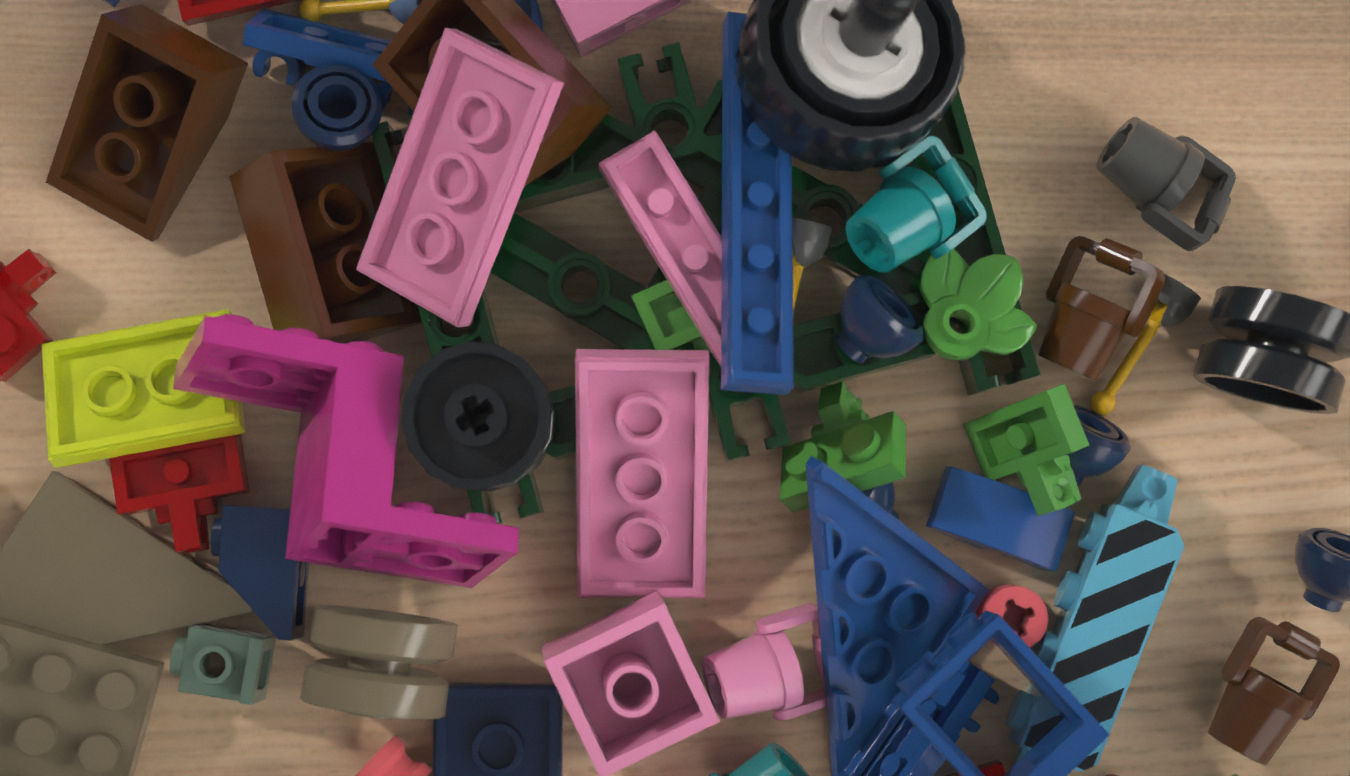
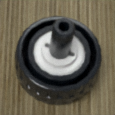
(849, 77)

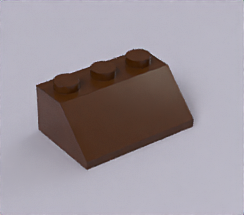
(511, 31)
(306, 233)

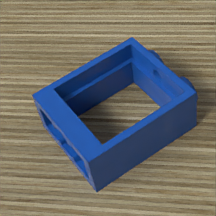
(1054, 754)

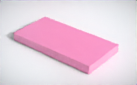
(458, 176)
(641, 472)

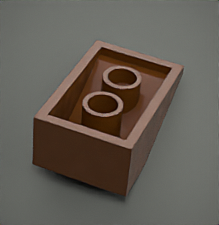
(143, 118)

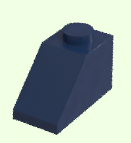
(253, 561)

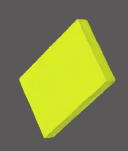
(117, 396)

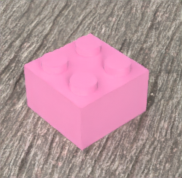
(629, 684)

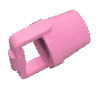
(764, 670)

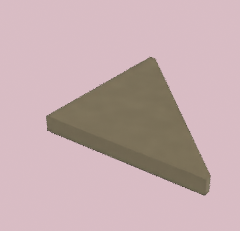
(102, 574)

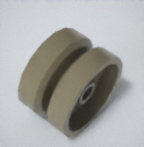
(378, 673)

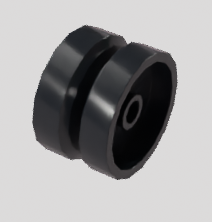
(1276, 349)
(440, 411)

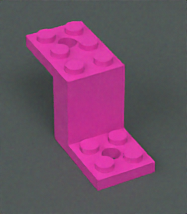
(343, 452)

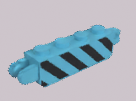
(1105, 609)

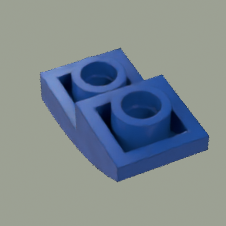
(998, 519)

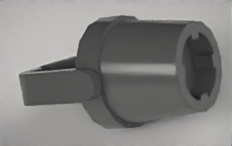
(1159, 173)

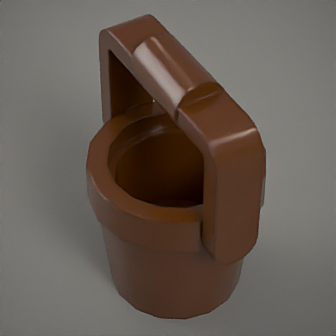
(1086, 327)
(1257, 708)

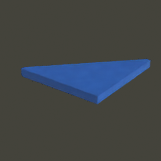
(880, 610)

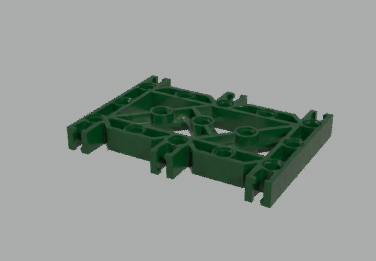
(542, 262)

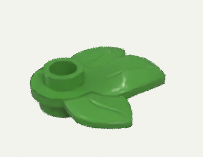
(980, 298)

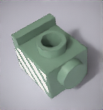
(246, 658)

